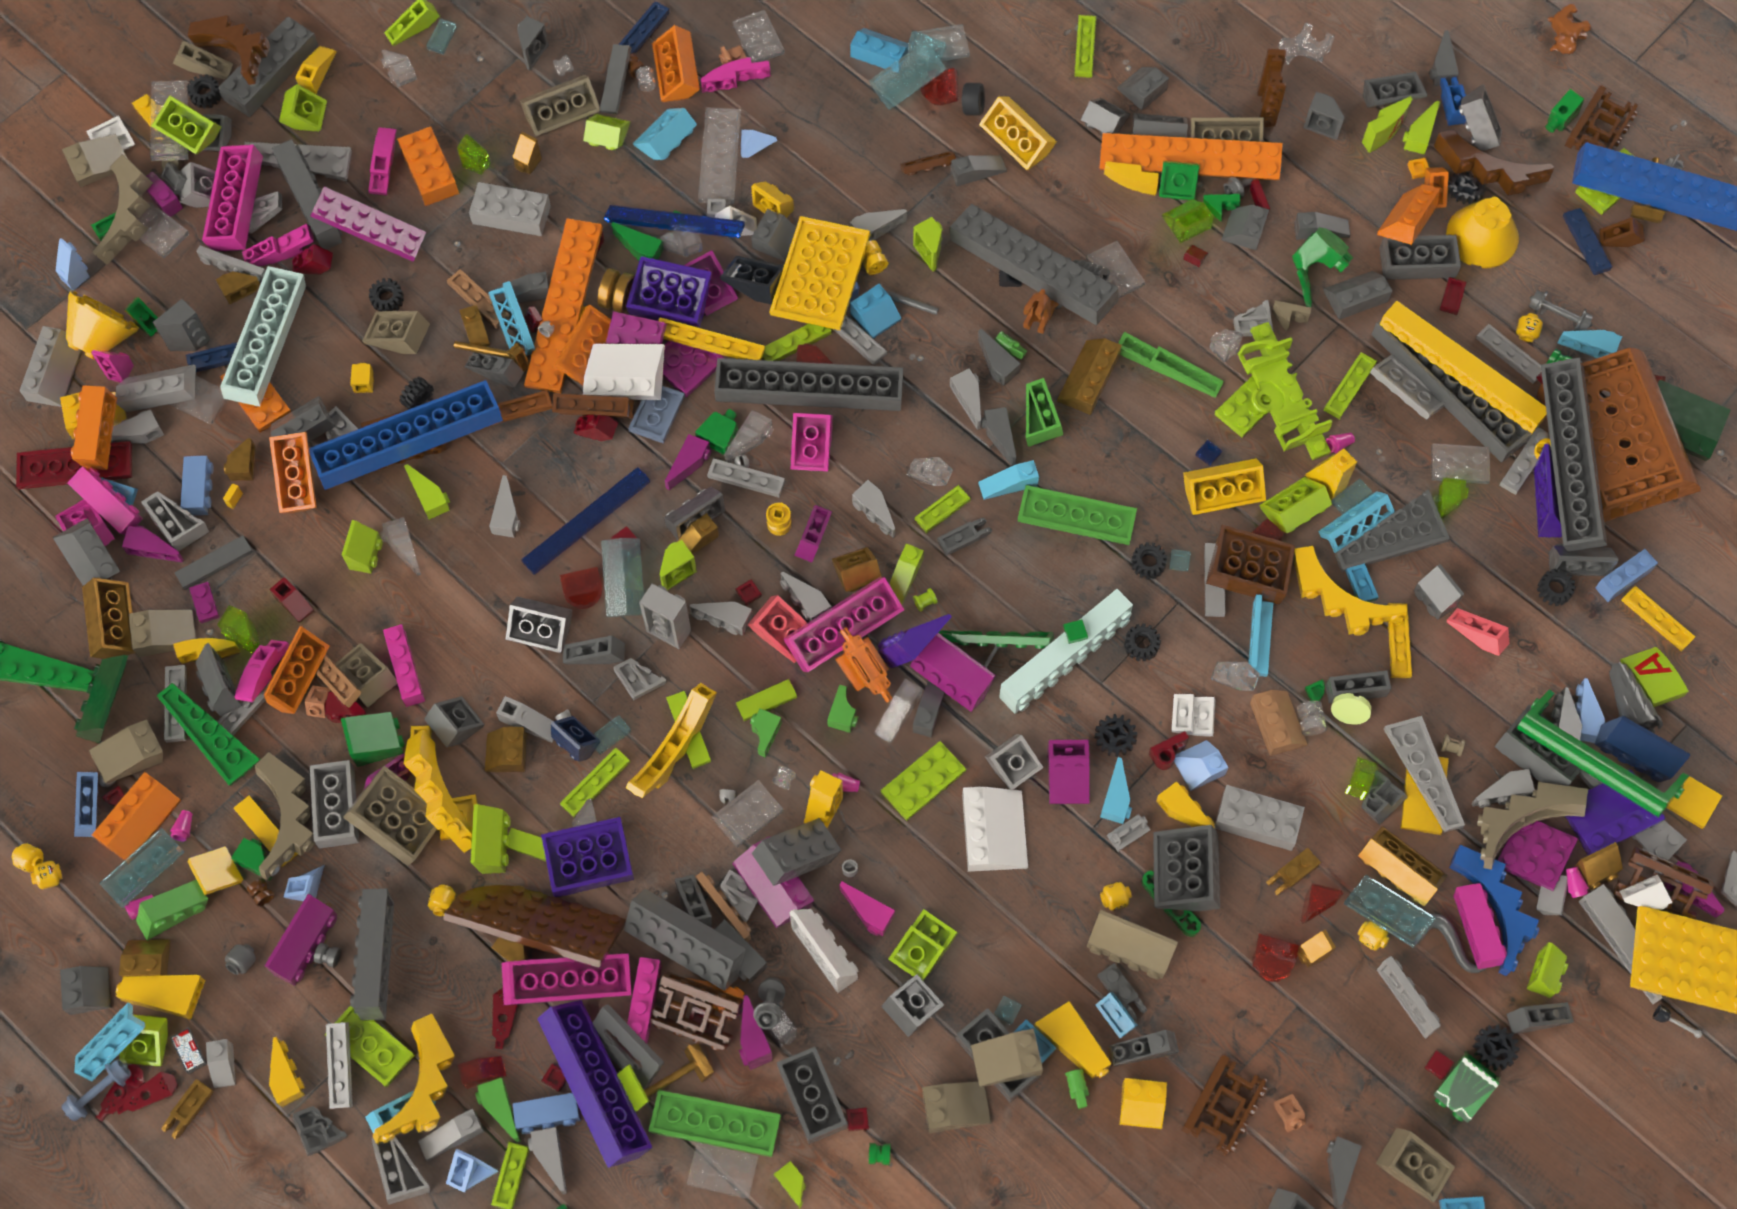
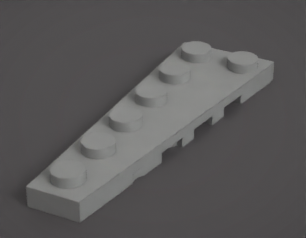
(322, 160)
(1422, 762)
(1659, 840)

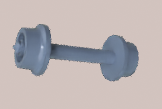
(75, 1108)

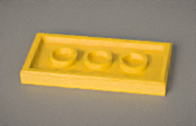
(1415, 810)

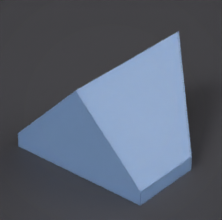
(754, 141)
(300, 886)
(467, 1171)

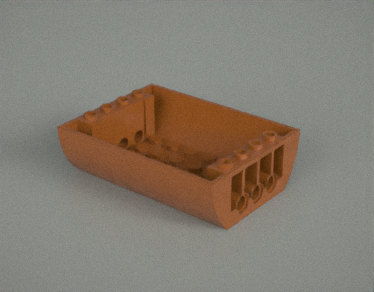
(1644, 421)

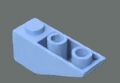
(69, 265)
(1588, 711)

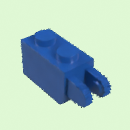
(1451, 100)

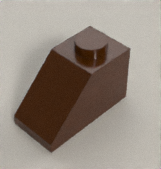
(1622, 234)

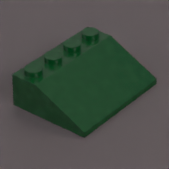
(1695, 419)
(101, 698)

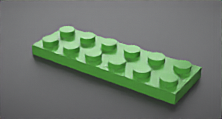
(1077, 515)
(715, 1123)

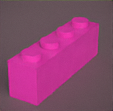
(105, 499)
(403, 665)
(1479, 926)
(644, 996)

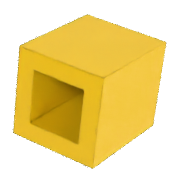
(362, 378)

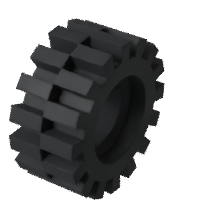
(199, 84)
(386, 286)
(416, 393)
(1153, 551)
(1563, 579)
(1138, 652)

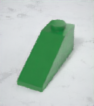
(638, 242)

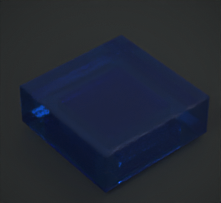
(1208, 452)

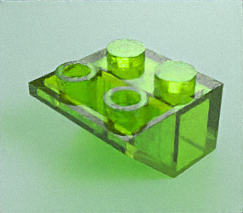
(1188, 219)
(239, 628)

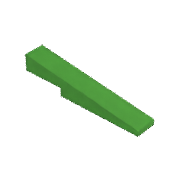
(1169, 365)

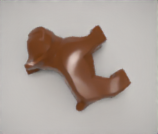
(1567, 30)
(1040, 310)

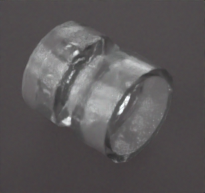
(1311, 717)

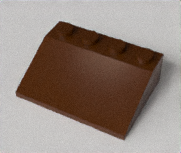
(1251, 564)

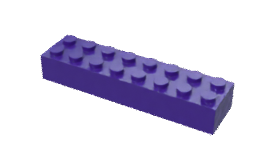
(594, 1083)

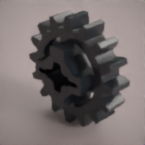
(1465, 188)
(1107, 732)
(1505, 1047)

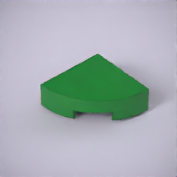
(1316, 690)

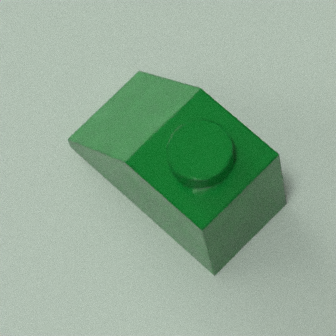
(250, 855)

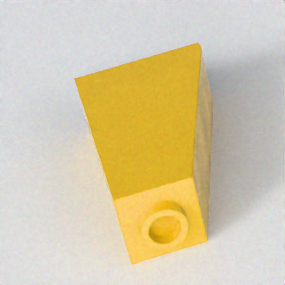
(1334, 472)
(167, 994)
(1074, 1040)

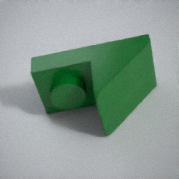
(1216, 203)
(142, 316)

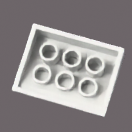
(625, 371)
(994, 829)
(823, 949)

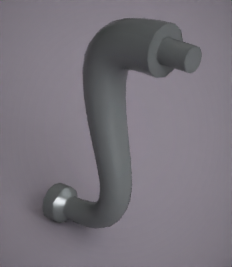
(1448, 931)

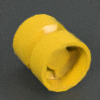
(873, 260)
(778, 519)

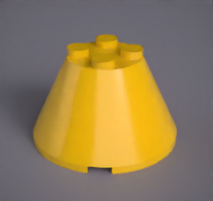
(1484, 233)
(94, 325)

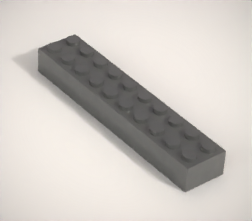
(1034, 264)
(808, 384)
(1475, 413)
(1573, 455)

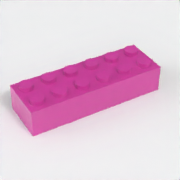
(232, 198)
(859, 613)
(564, 980)

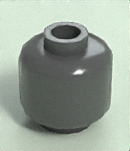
(240, 959)

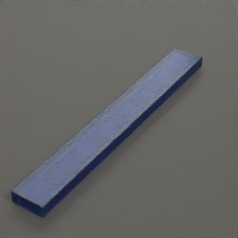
(674, 221)
(585, 521)

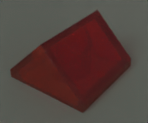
(1318, 900)

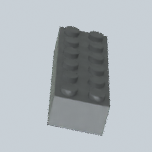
(288, 49)
(306, 191)
(684, 939)
(373, 954)

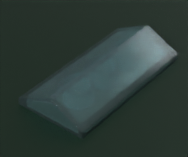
(907, 75)
(622, 576)
(141, 867)
(1390, 911)

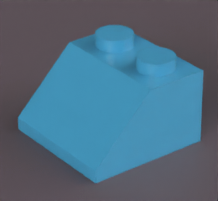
(875, 311)

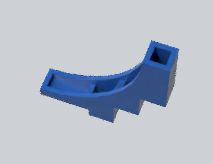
(1505, 901)

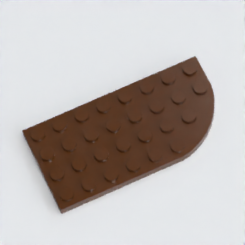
(538, 921)

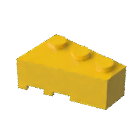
(824, 798)

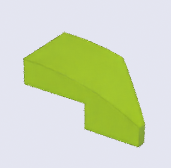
(792, 1182)

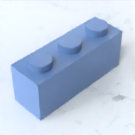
(196, 484)
(1626, 575)
(86, 804)
(546, 1113)

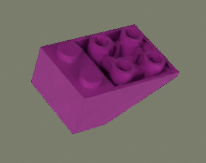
(1068, 771)

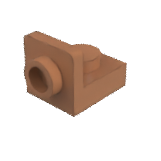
(731, 55)
(316, 701)
(1290, 1112)

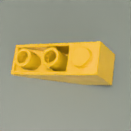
(315, 68)
(1181, 807)
(283, 1080)

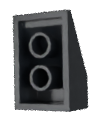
(753, 278)

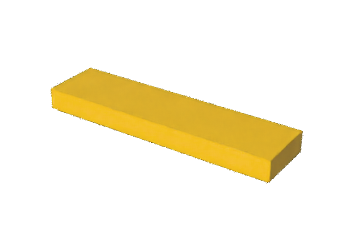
(1658, 618)
(1399, 647)
(259, 823)

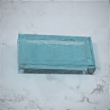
(441, 36)
(1351, 496)
(611, 734)

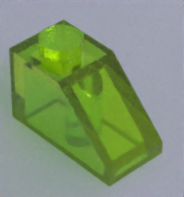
(473, 155)
(1451, 495)
(1361, 778)

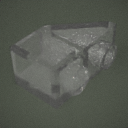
(399, 68)
(682, 242)
(930, 470)
(1236, 675)

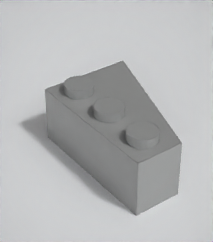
(174, 522)
(397, 1172)

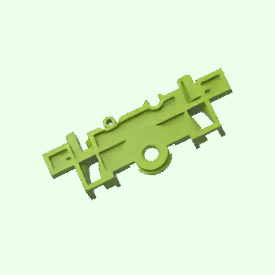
(1284, 392)

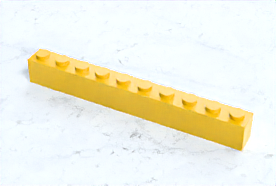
(1464, 367)

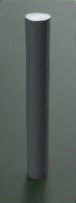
(913, 303)

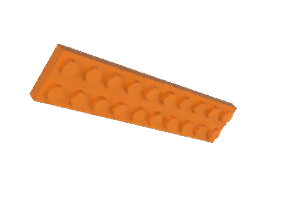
(1214, 156)
(564, 302)

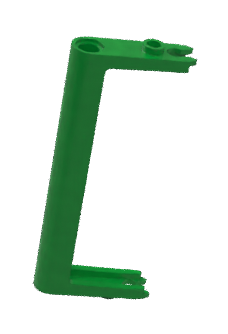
(1596, 763)

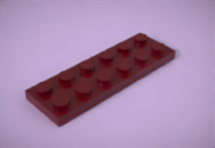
(57, 467)

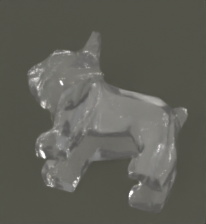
(1306, 45)

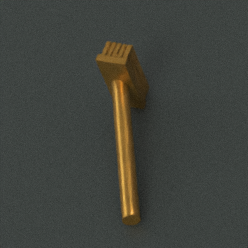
(1647, 213)
(515, 352)
(697, 1062)

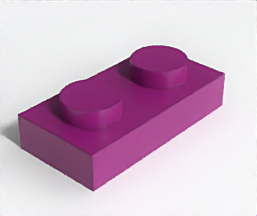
(204, 602)

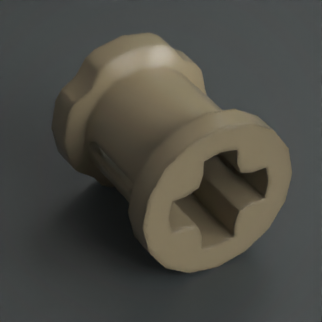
(1452, 745)

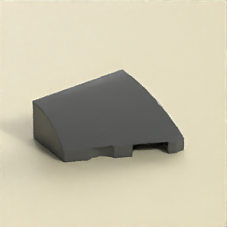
(1382, 798)
(316, 1130)

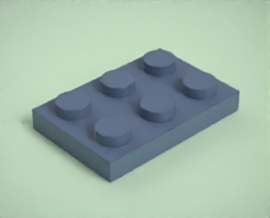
(656, 417)

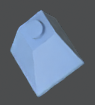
(1200, 764)

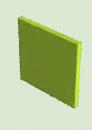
(633, 1088)

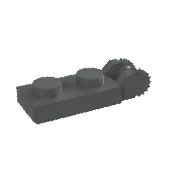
(963, 536)
(1116, 982)

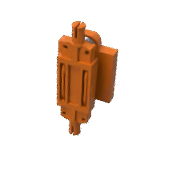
(863, 665)

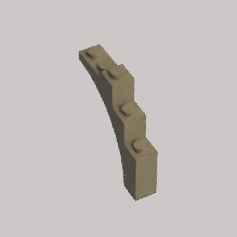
(130, 208)
(1546, 802)
(292, 835)

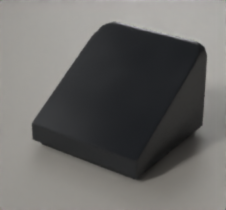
(1006, 280)

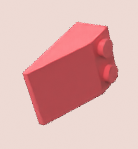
(775, 623)

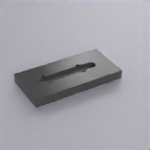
(650, 1061)

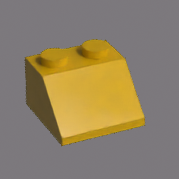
(769, 197)
(1143, 1103)

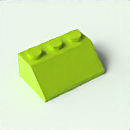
(186, 125)
(1296, 504)
(490, 839)

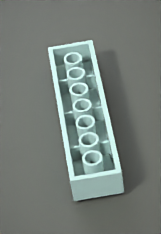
(263, 336)
(1060, 656)

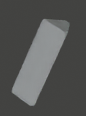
(1553, 901)

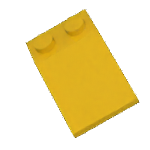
(71, 404)

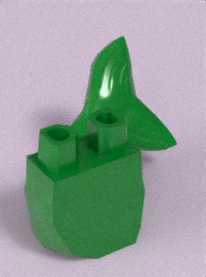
(1319, 247)

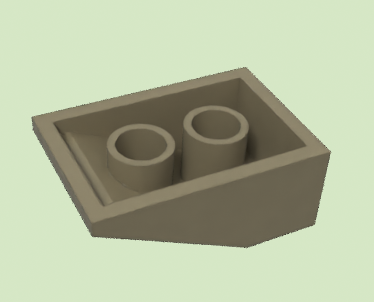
(93, 158)
(397, 331)
(158, 630)
(367, 674)
(127, 752)
(1007, 1058)
(955, 1106)
(1415, 1164)

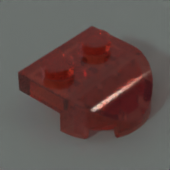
(942, 89)
(582, 587)
(1274, 958)

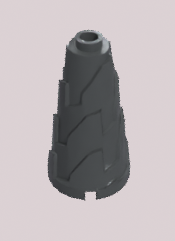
(1631, 698)

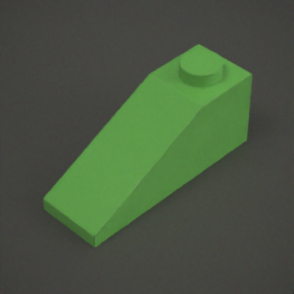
(496, 1101)

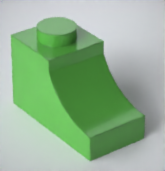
(842, 714)
(766, 727)

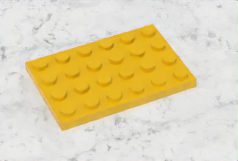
(820, 273)
(1685, 959)

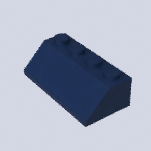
(1640, 749)

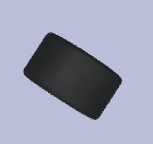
(973, 99)

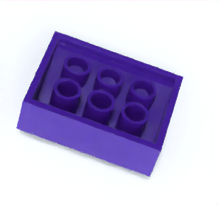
(669, 292)
(1546, 496)
(908, 644)
(1610, 819)
(587, 857)

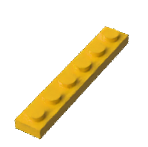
(712, 341)

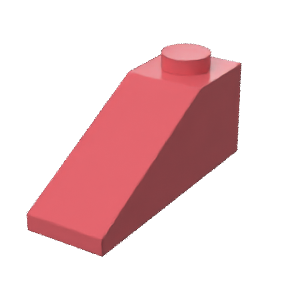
(1481, 631)

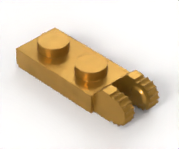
(1295, 870)
(188, 1107)

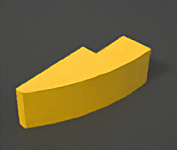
(1132, 177)
(190, 649)

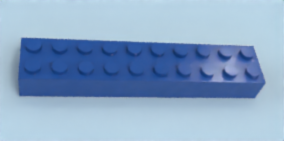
(1656, 185)
(405, 434)

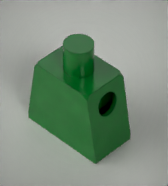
(1564, 111)
(719, 430)

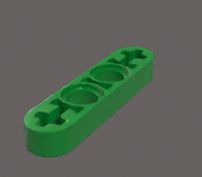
(1176, 919)

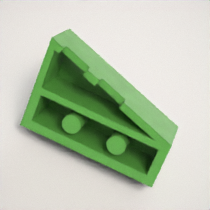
(1041, 416)
(170, 908)

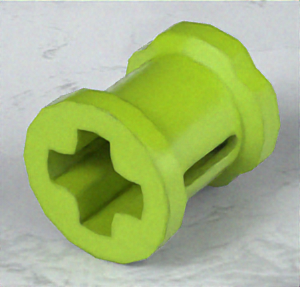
(925, 599)

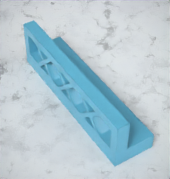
(516, 315)
(1353, 517)
(1260, 635)
(108, 1043)

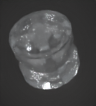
(563, 65)
(784, 777)

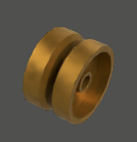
(615, 290)

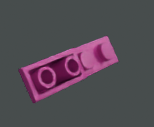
(738, 70)
(382, 160)
(279, 249)
(258, 670)

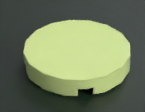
(1351, 709)

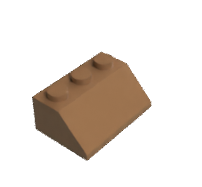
(1277, 721)

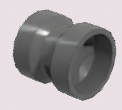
(327, 955)

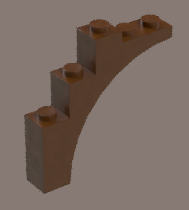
(225, 33)
(1488, 169)

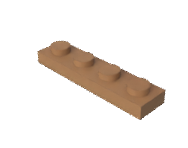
(475, 295)
(338, 682)
(719, 899)

